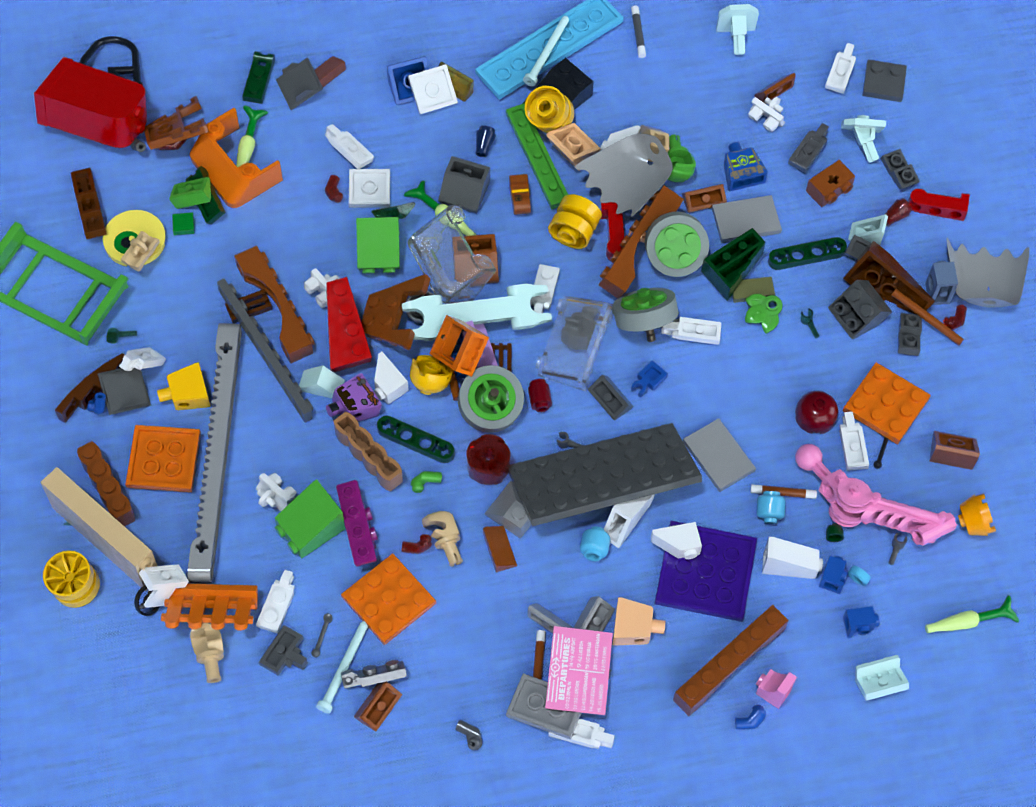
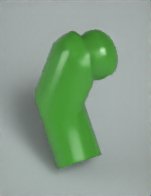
(424, 477)

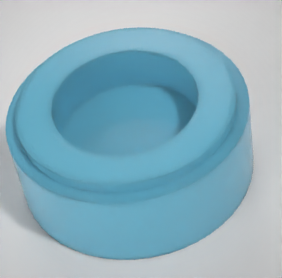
(859, 575)

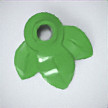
(761, 313)

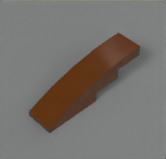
(88, 203)
(85, 390)

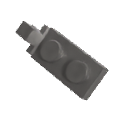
(809, 148)
(372, 675)

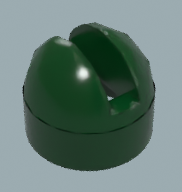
(834, 533)

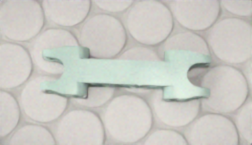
(513, 307)

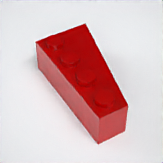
(345, 332)

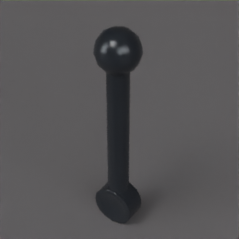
(877, 464)

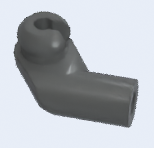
(138, 145)
(472, 734)

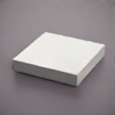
(432, 89)
(369, 188)

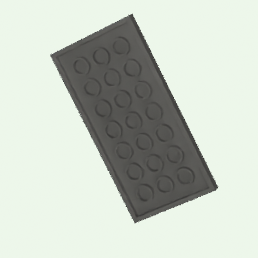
(603, 474)

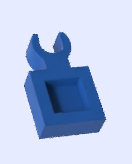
(650, 376)

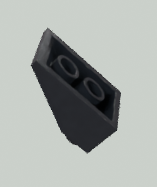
(569, 81)

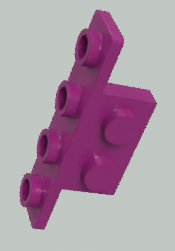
(357, 523)

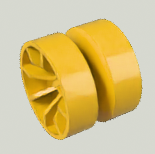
(548, 109)
(575, 221)
(71, 579)

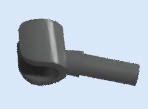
(564, 444)
(896, 547)

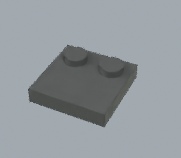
(884, 80)

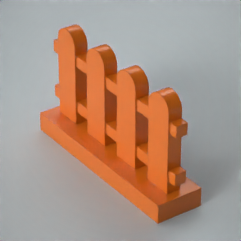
(214, 596)

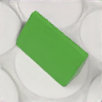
(191, 193)

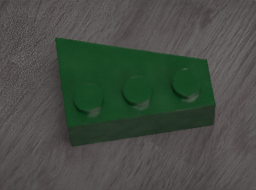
(733, 262)

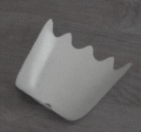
(624, 173)
(981, 270)

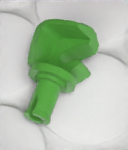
(682, 160)

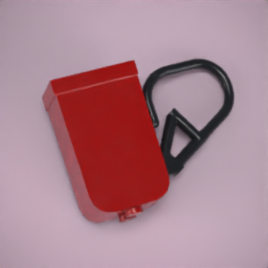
(94, 101)

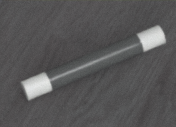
(638, 31)

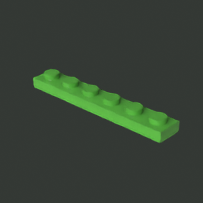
(537, 156)

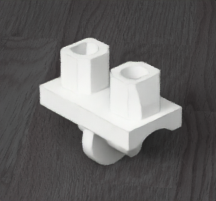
(773, 119)
(318, 282)
(272, 493)

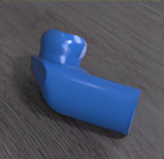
(97, 406)
(753, 720)

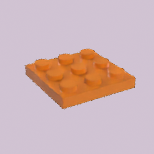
(887, 403)
(163, 458)
(388, 599)

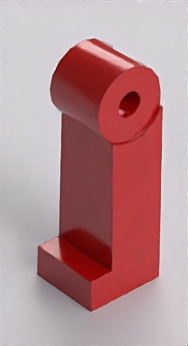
(939, 205)
(614, 227)

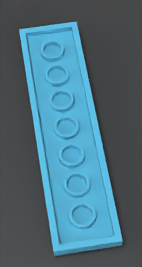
(585, 24)

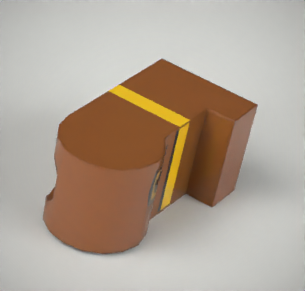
(519, 194)

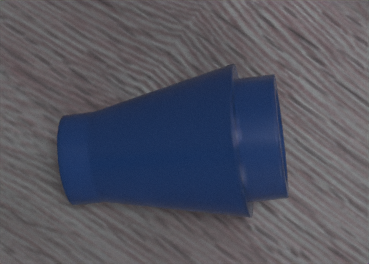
(484, 140)

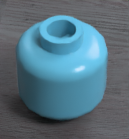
(771, 507)
(595, 544)

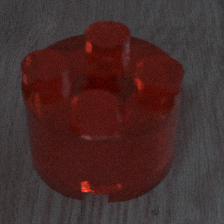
(485, 470)

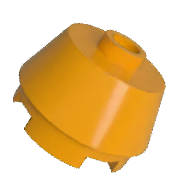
(976, 516)

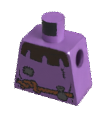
(355, 398)

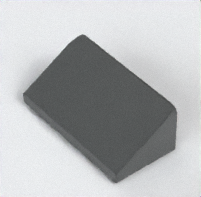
(610, 397)

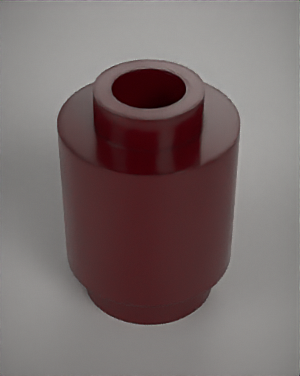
(539, 395)

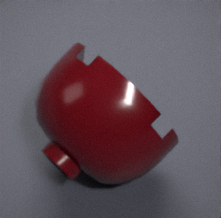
(816, 412)

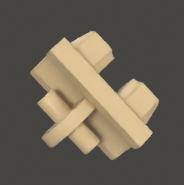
(140, 251)

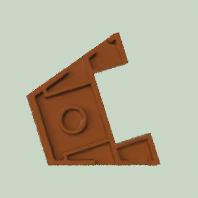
(172, 128)
(385, 311)

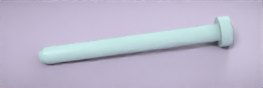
(530, 78)
(325, 704)

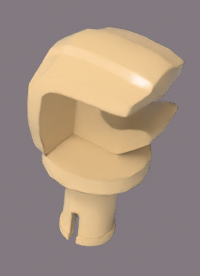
(447, 537)
(208, 649)

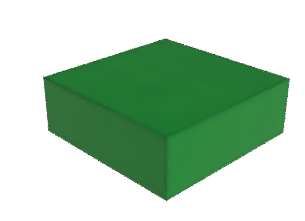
(183, 223)

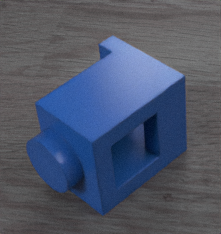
(834, 574)
(860, 621)

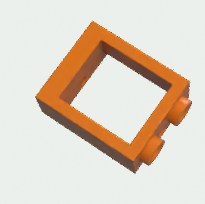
(470, 349)

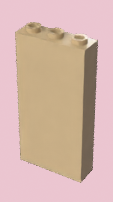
(97, 525)

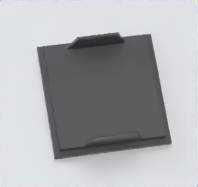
(299, 83)
(123, 390)

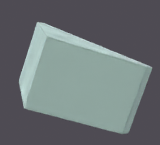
(869, 229)
(320, 381)

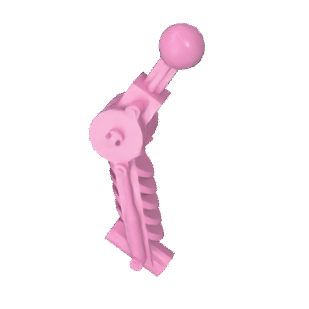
(855, 503)

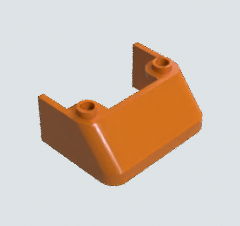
(231, 183)

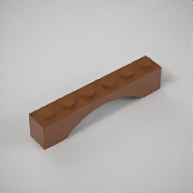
(255, 271)
(621, 272)
(728, 660)

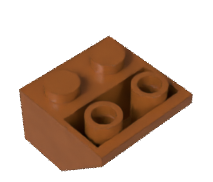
(485, 246)

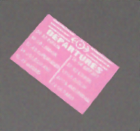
(579, 670)

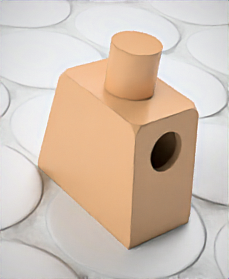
(635, 623)

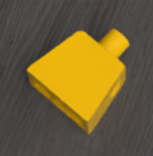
(186, 389)

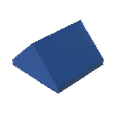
(398, 78)

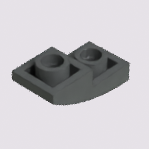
(899, 170)
(909, 334)

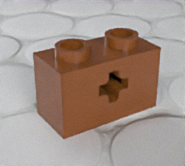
(830, 183)

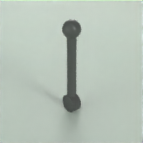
(327, 619)

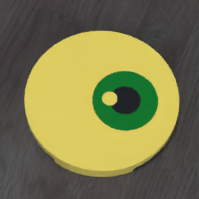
(128, 226)

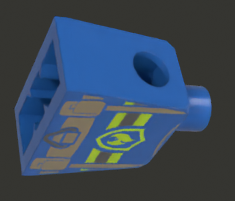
(743, 168)

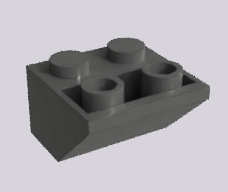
(464, 184)
(859, 308)

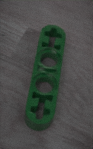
(806, 250)
(417, 436)

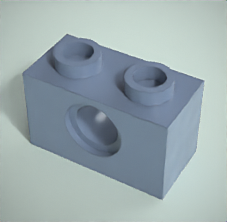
(942, 282)

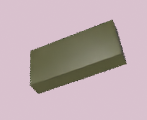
(753, 286)

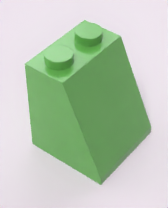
(378, 244)
(309, 520)

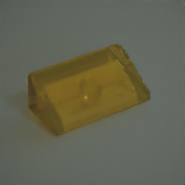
(461, 83)

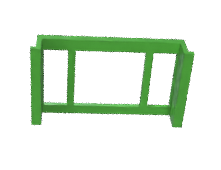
(10, 245)

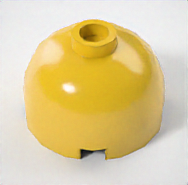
(429, 374)

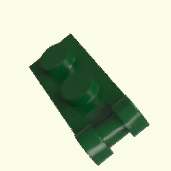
(258, 78)
(211, 210)

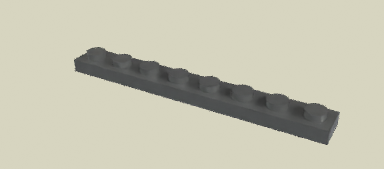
(269, 356)

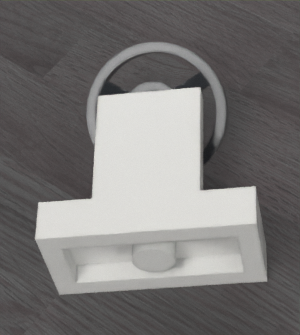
(161, 584)

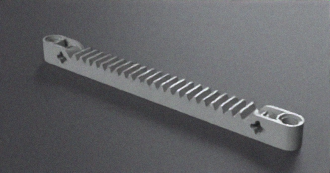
(202, 564)

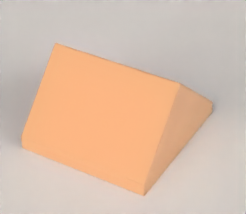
(572, 143)

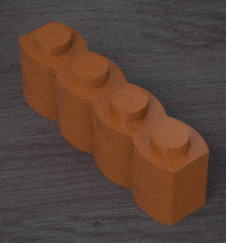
(105, 483)

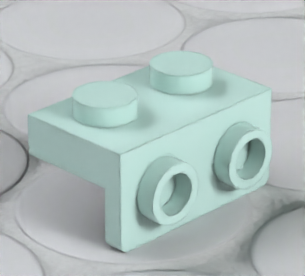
(880, 678)

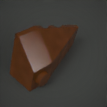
(887, 275)

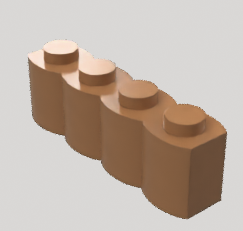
(366, 450)

